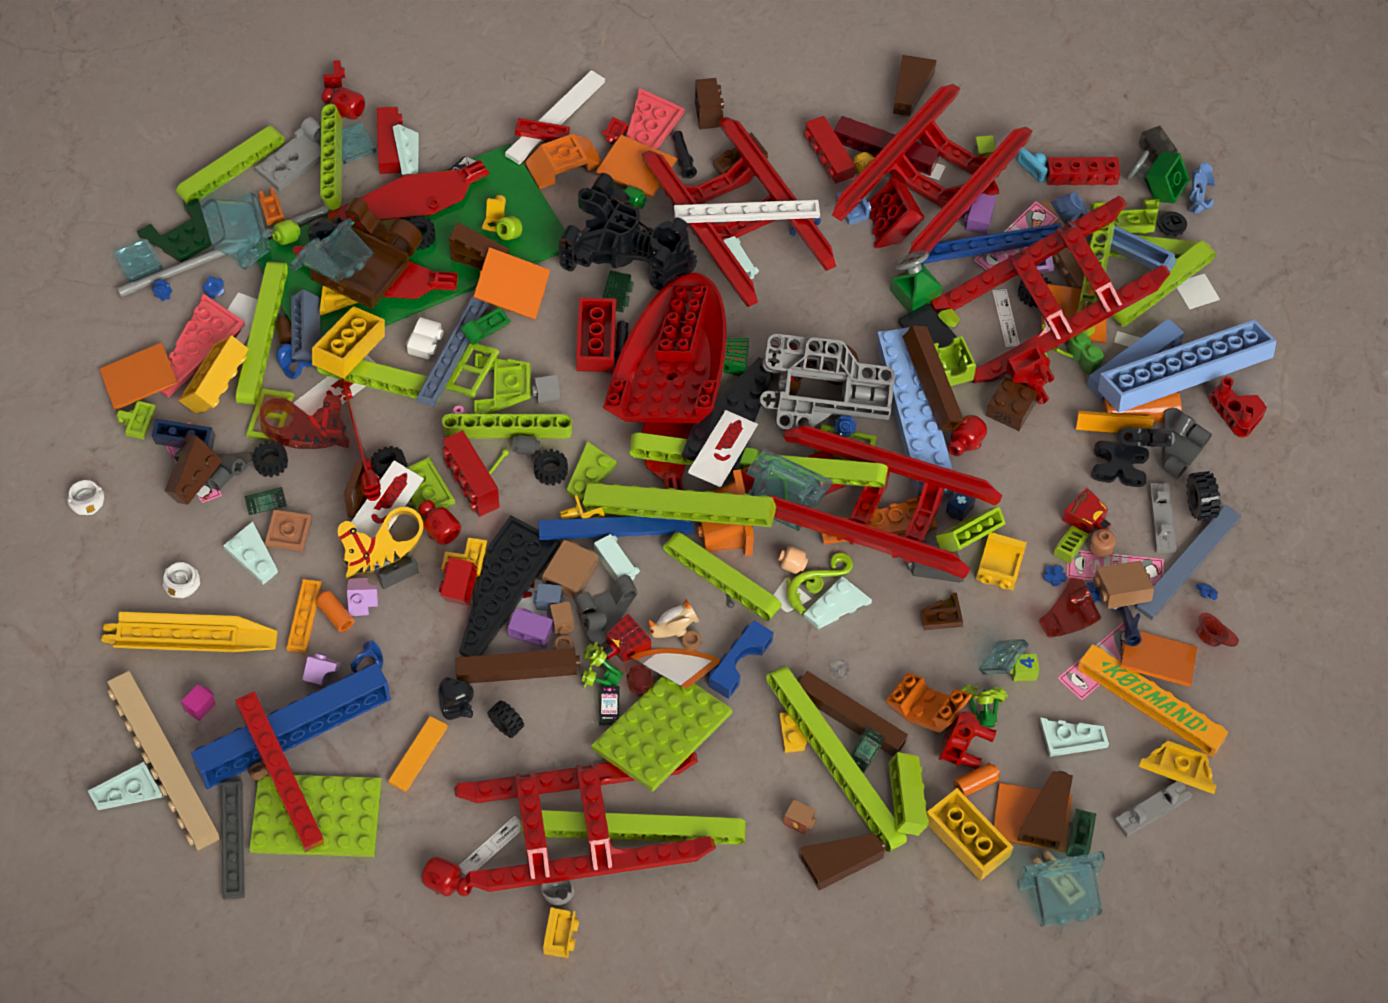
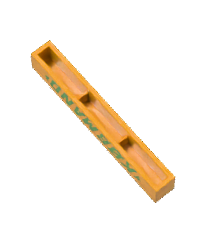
(1153, 701)

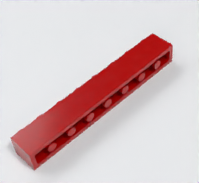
(279, 771)

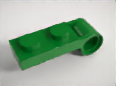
(485, 326)

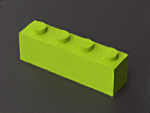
(971, 529)
(908, 794)

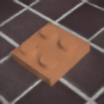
(288, 530)

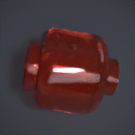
(639, 680)

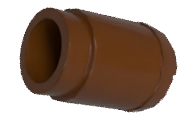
(283, 329)

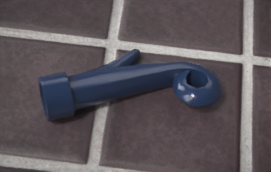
(1132, 634)

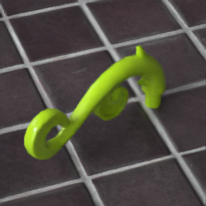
(816, 577)

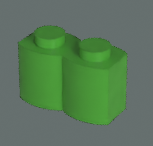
(1086, 353)

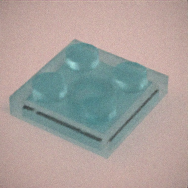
(356, 143)
(138, 260)
(1003, 656)

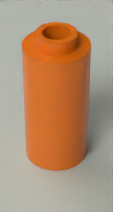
(335, 611)
(977, 779)

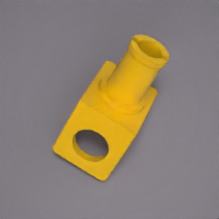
(494, 212)
(577, 511)

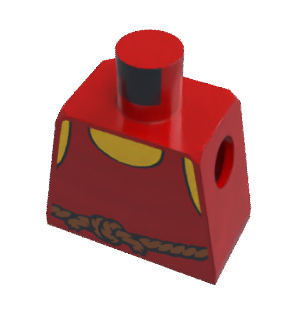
(1086, 513)

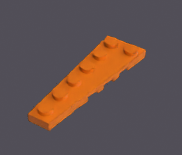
(889, 519)

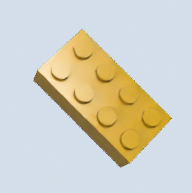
(348, 342)
(214, 374)
(969, 834)

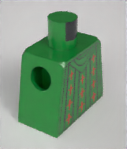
(736, 356)

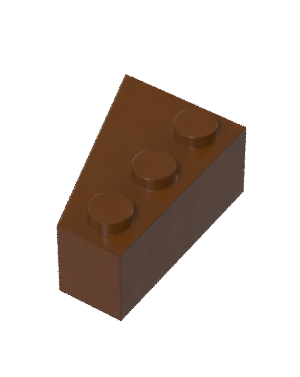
(470, 246)
(192, 470)

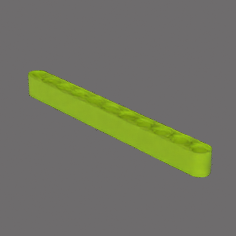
(835, 757)
(647, 827)

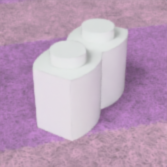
(424, 338)

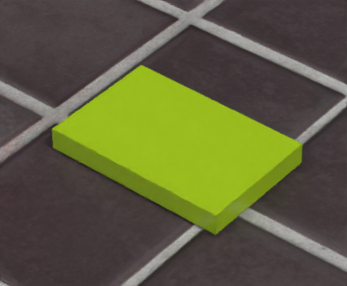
(431, 487)

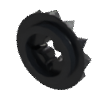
(1177, 220)

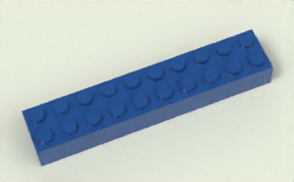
(294, 724)

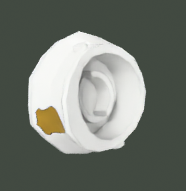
(85, 497)
(180, 580)

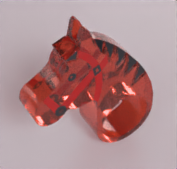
(306, 431)

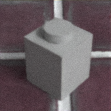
(546, 389)

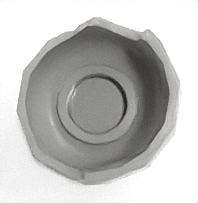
(558, 892)

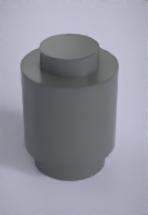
(526, 445)

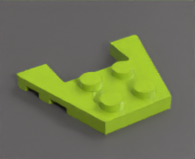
(1136, 219)
(511, 384)

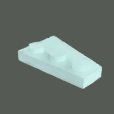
(407, 147)
(252, 553)
(836, 602)

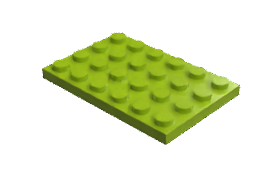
(661, 731)
(341, 806)

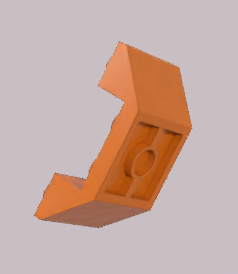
(561, 156)
(924, 705)

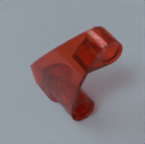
(1071, 611)

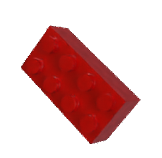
(596, 335)
(470, 474)

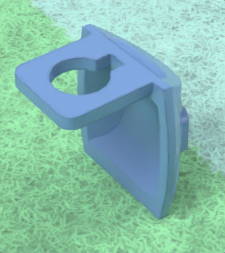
(1068, 205)

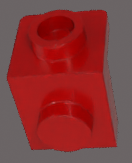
(335, 80)
(614, 130)

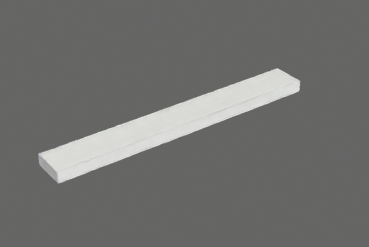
(558, 114)
(748, 211)

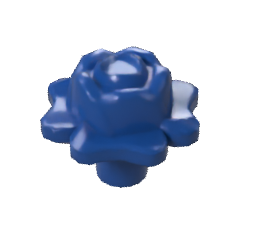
(162, 289)
(845, 426)

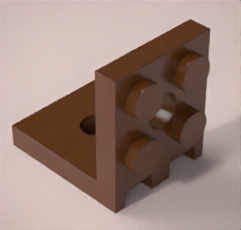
(353, 493)

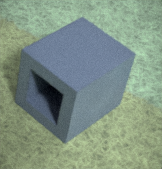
(547, 595)

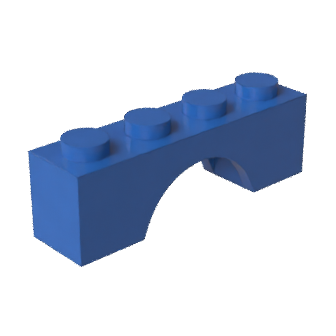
(754, 641)

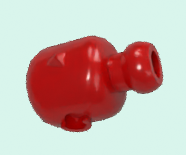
(348, 102)
(967, 435)
(439, 523)
(444, 877)

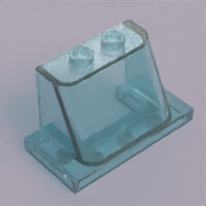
(237, 228)
(335, 255)
(787, 481)
(1064, 888)

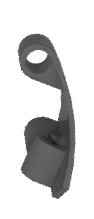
(1188, 443)
(231, 465)
(605, 611)

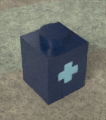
(960, 506)

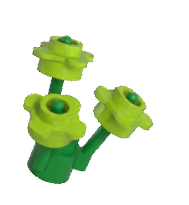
(597, 657)
(985, 697)

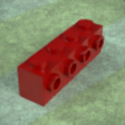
(1082, 171)

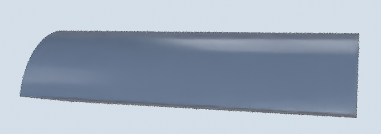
(304, 324)

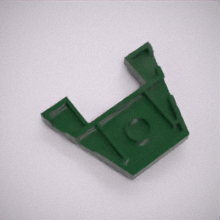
(183, 240)

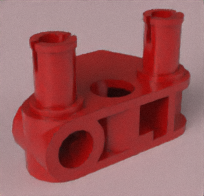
(1031, 370)
(1238, 412)
(958, 738)

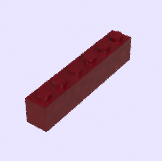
(872, 140)

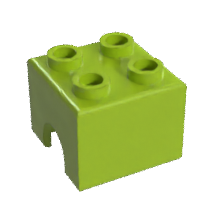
(957, 361)

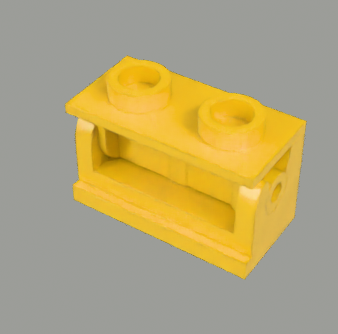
(559, 933)

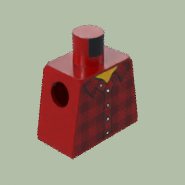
(626, 639)

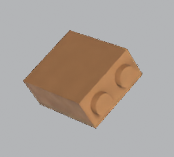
(571, 568)
(1123, 584)

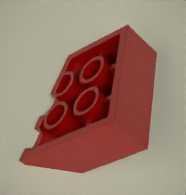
(893, 213)

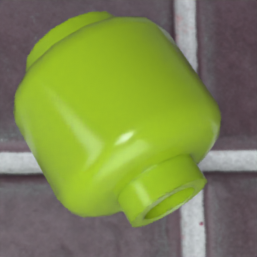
(508, 228)
(286, 232)

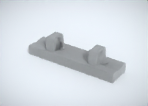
(1162, 518)
(1152, 808)

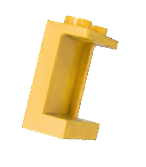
(1001, 561)

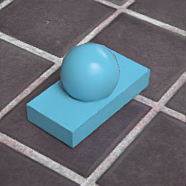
(1034, 164)

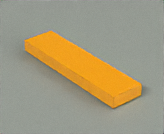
(1111, 421)
(304, 616)
(418, 754)

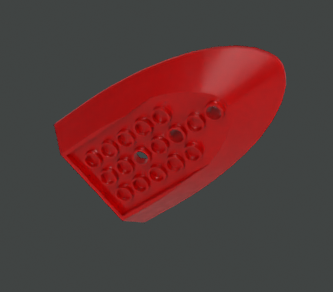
(676, 337)

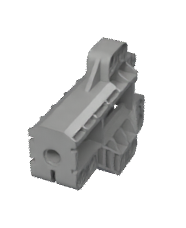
(844, 369)

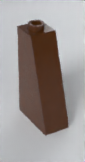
(912, 82)
(1047, 816)
(840, 858)

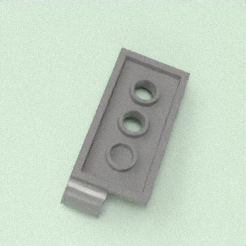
(305, 147)

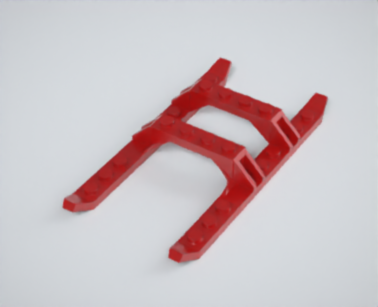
(741, 173)
(952, 201)
(1057, 327)
(857, 528)
(603, 857)

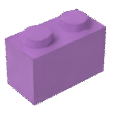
(980, 214)
(530, 627)

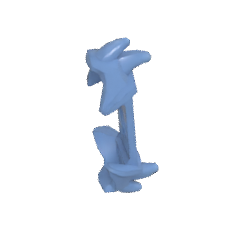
(1201, 176)

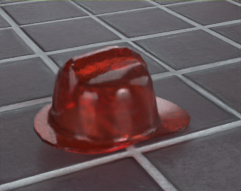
(1214, 632)

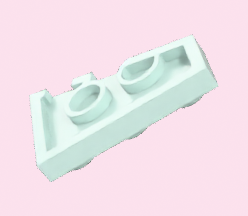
(1069, 738)
(126, 788)

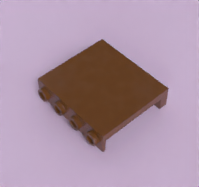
(375, 278)

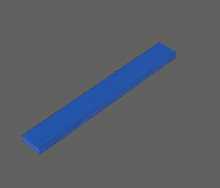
(989, 243)
(612, 525)

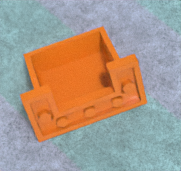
(728, 536)

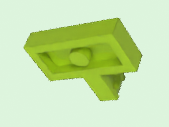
(137, 420)

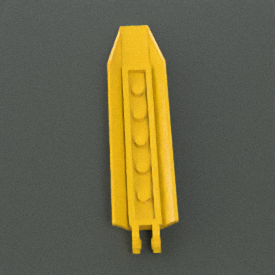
(188, 633)

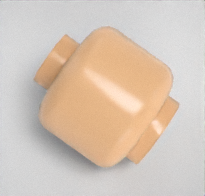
(793, 559)

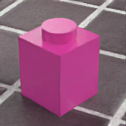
(198, 702)

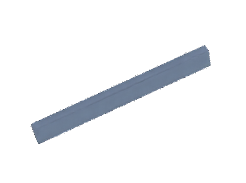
(450, 355)
(1189, 561)

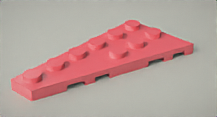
(653, 119)
(207, 326)

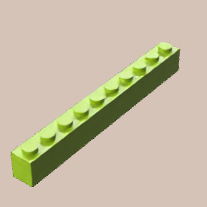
(680, 504)

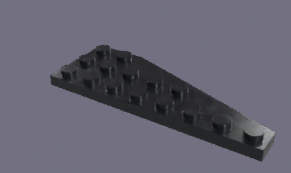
(740, 399)
(508, 572)

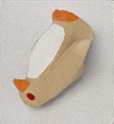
(673, 621)

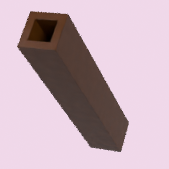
(933, 378)
(517, 666)
(851, 712)

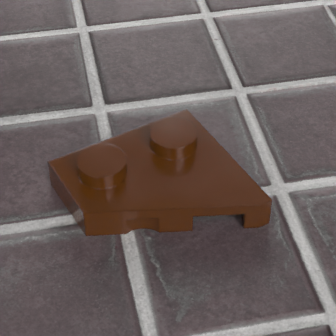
(942, 614)

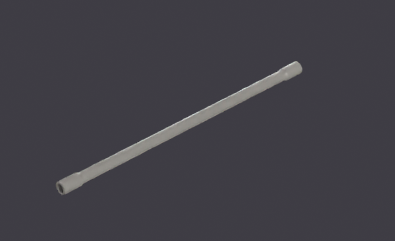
(132, 287)

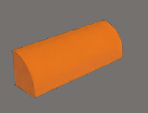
(1153, 408)

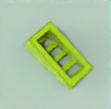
(1064, 554)

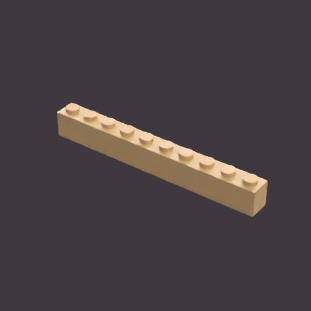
(163, 761)

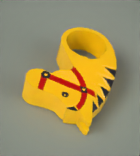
(367, 553)

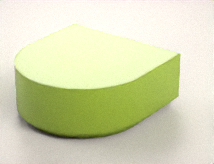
(949, 317)

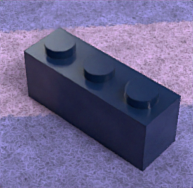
(173, 433)

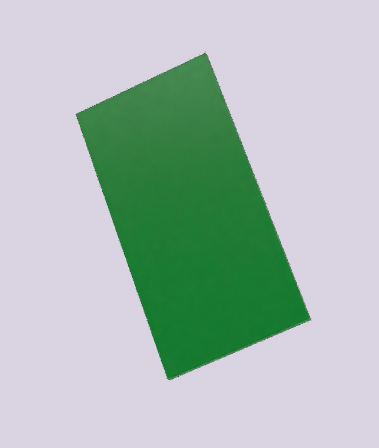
(523, 200)

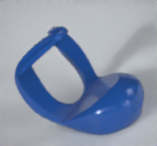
(285, 359)
(370, 649)

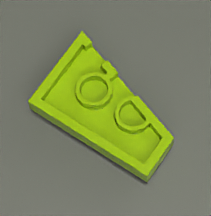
(591, 468)

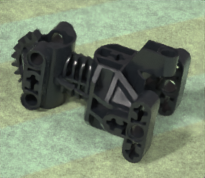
(617, 237)

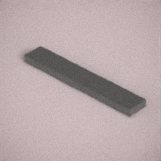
(232, 840)

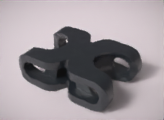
(1146, 437)
(1120, 463)

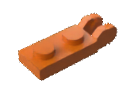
(271, 207)

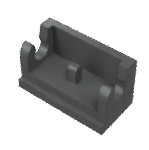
(397, 572)

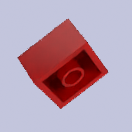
(458, 581)

